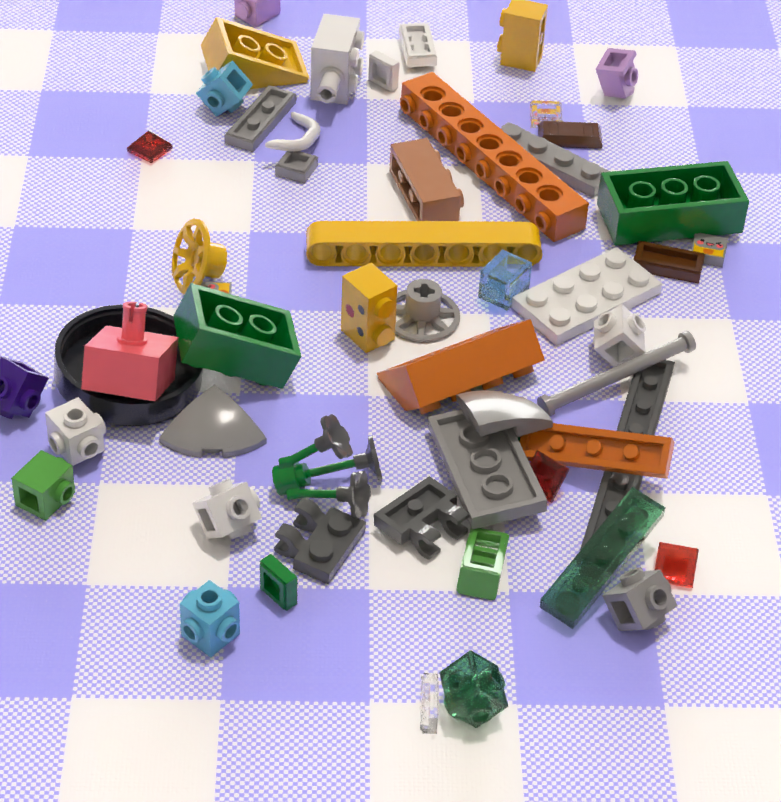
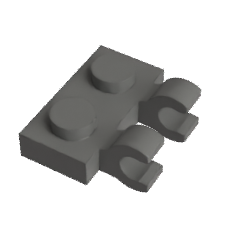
(416, 510)
(327, 547)

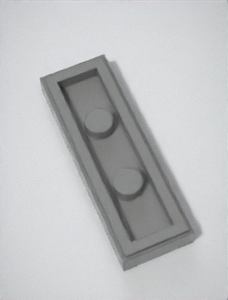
(260, 118)

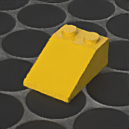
(258, 54)

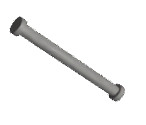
(684, 342)

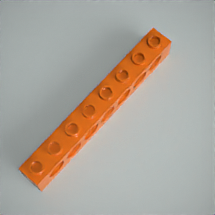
(494, 157)

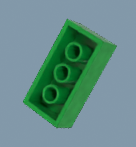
(672, 202)

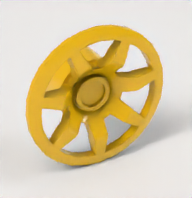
(201, 257)

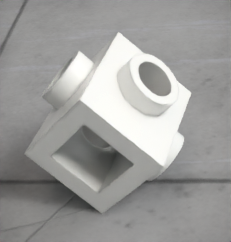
(619, 335)
(75, 431)
(228, 510)

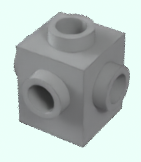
(640, 600)

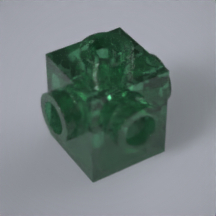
(473, 689)

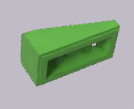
(482, 566)

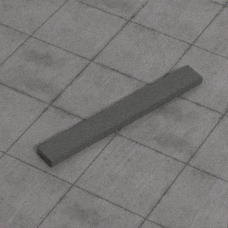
(641, 416)

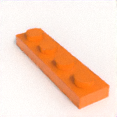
(602, 449)

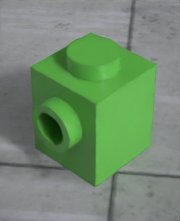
(43, 485)

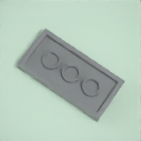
(486, 471)

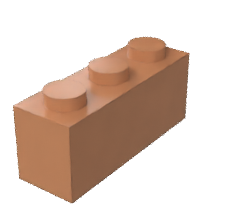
(425, 181)

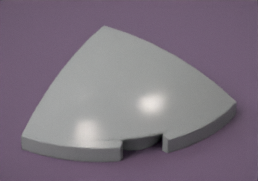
(498, 411)
(213, 425)

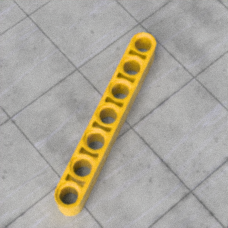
(419, 243)

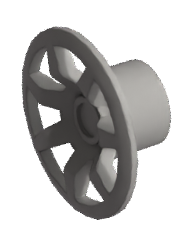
(424, 307)

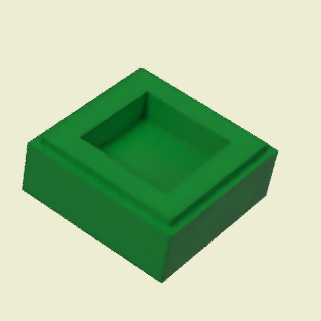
(278, 582)

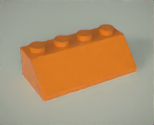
(463, 366)

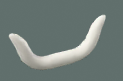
(298, 144)

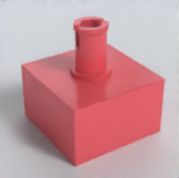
(129, 359)

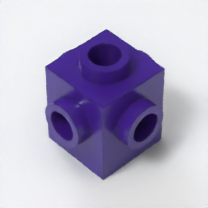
(19, 388)

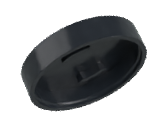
(115, 408)

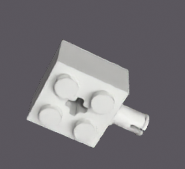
(336, 59)

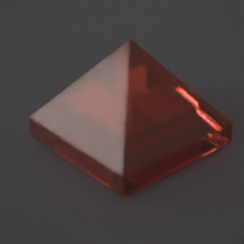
(149, 147)
(549, 474)

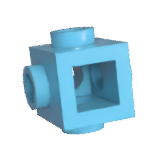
(224, 88)
(210, 618)

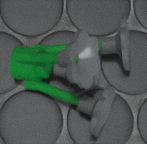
(292, 477)

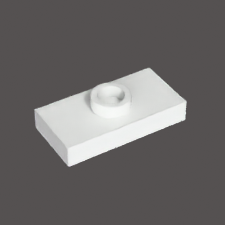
(417, 44)

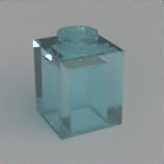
(504, 278)

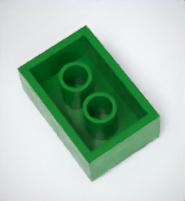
(236, 336)

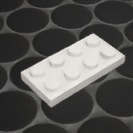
(581, 294)

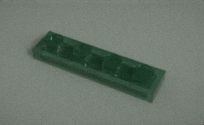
(602, 558)

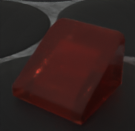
(677, 563)

